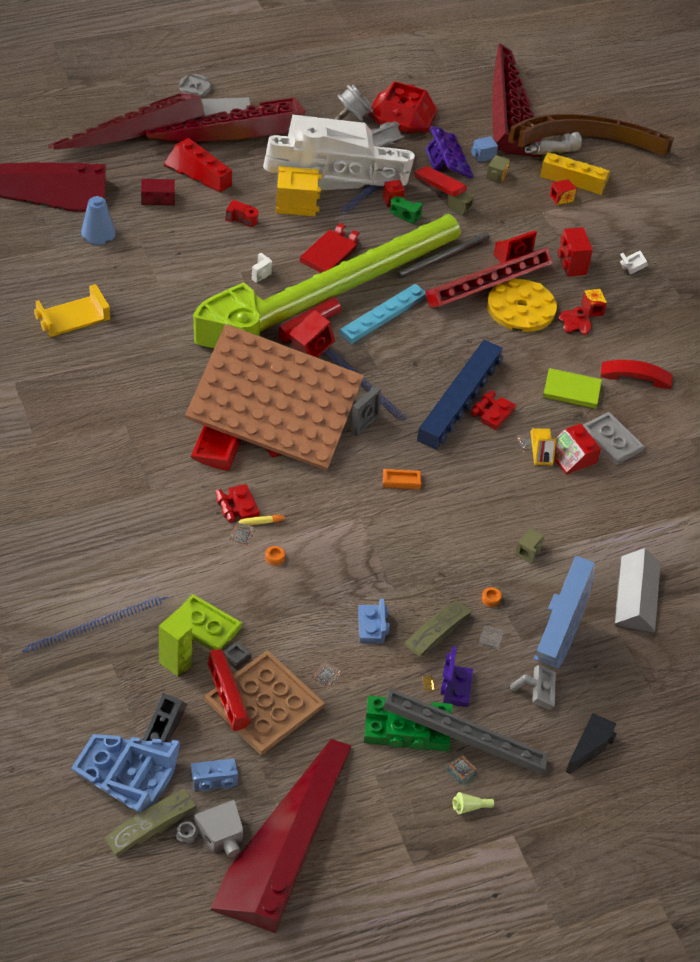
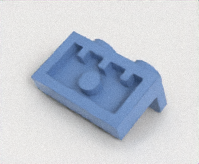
(372, 623)
(214, 774)

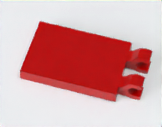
(330, 249)

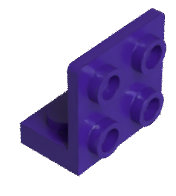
(456, 682)

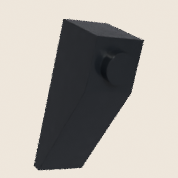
(165, 718)
(592, 742)

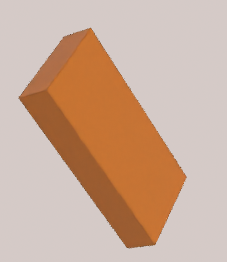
(401, 479)

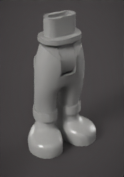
(569, 143)

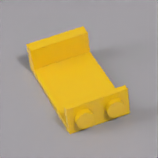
(74, 313)

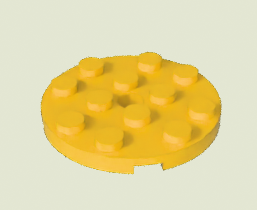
(537, 313)

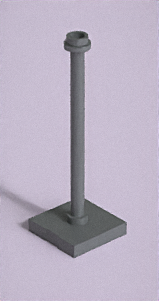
(366, 410)

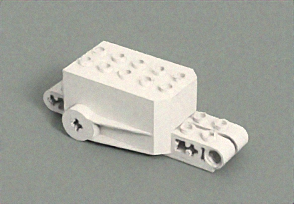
(340, 152)

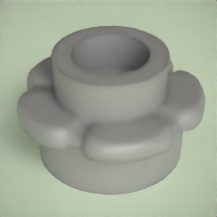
(186, 827)

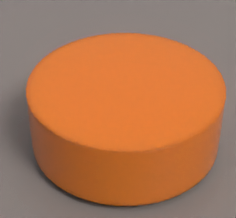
(275, 555)
(491, 597)

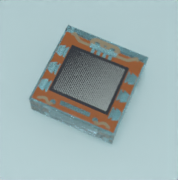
(461, 769)

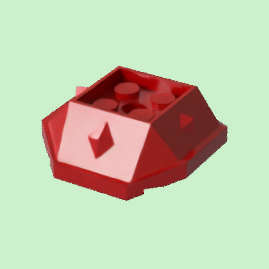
(406, 105)

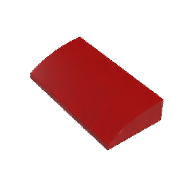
(215, 449)

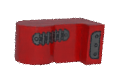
(242, 213)

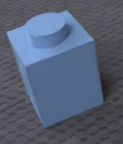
(484, 149)

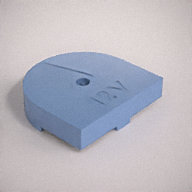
(566, 613)

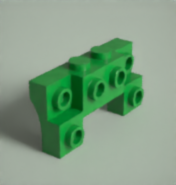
(396, 731)

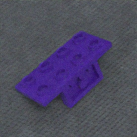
(446, 150)

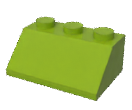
(176, 640)

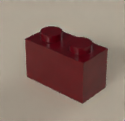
(157, 191)

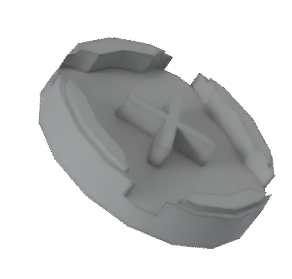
(195, 85)

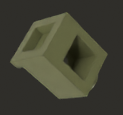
(530, 545)

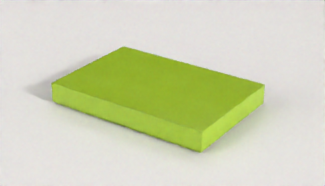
(572, 388)
(211, 625)

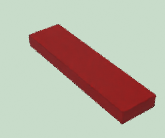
(440, 181)

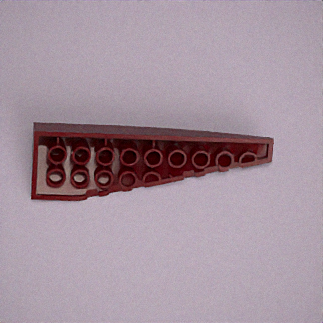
(509, 102)
(159, 113)
(263, 120)
(53, 183)
(270, 864)

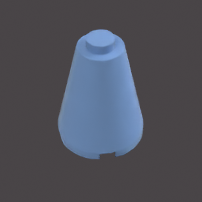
(97, 223)

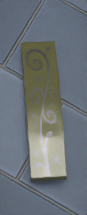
(437, 628)
(150, 821)

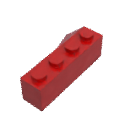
(200, 165)

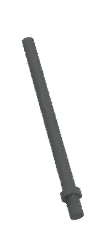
(478, 239)

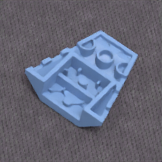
(127, 768)

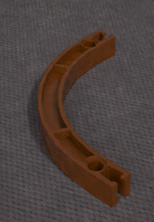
(590, 125)

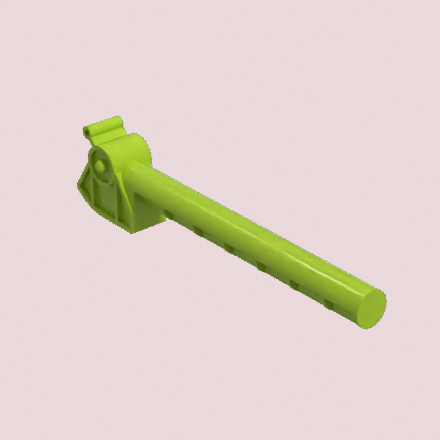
(250, 313)

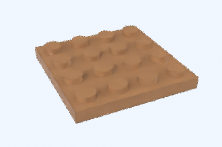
(273, 700)

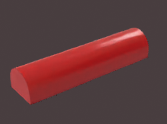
(327, 309)
(228, 690)

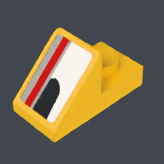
(542, 446)

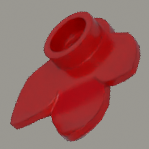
(573, 321)

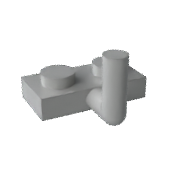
(543, 686)

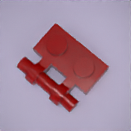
(498, 410)
(242, 500)

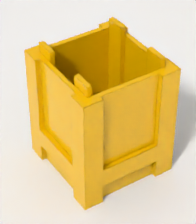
(298, 191)

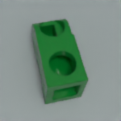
(406, 210)

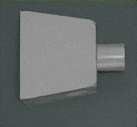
(221, 828)

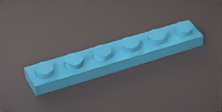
(383, 313)

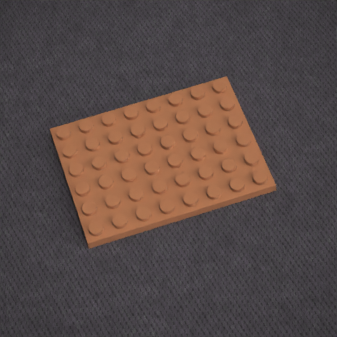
(274, 397)

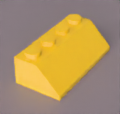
(580, 174)

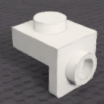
(633, 262)
(262, 268)

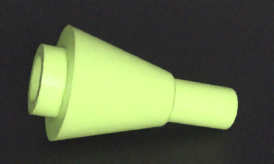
(465, 803)

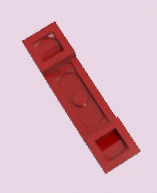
(637, 369)

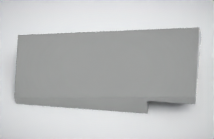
(638, 591)

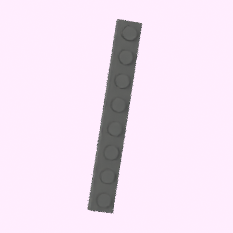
(465, 731)

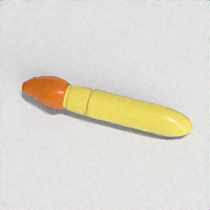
(262, 520)

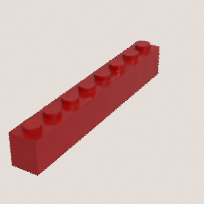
(488, 277)

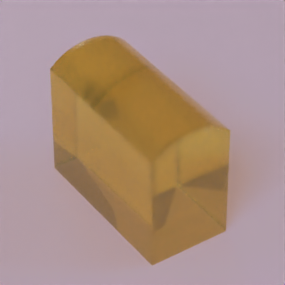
(428, 683)

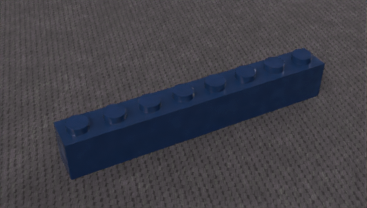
(460, 395)

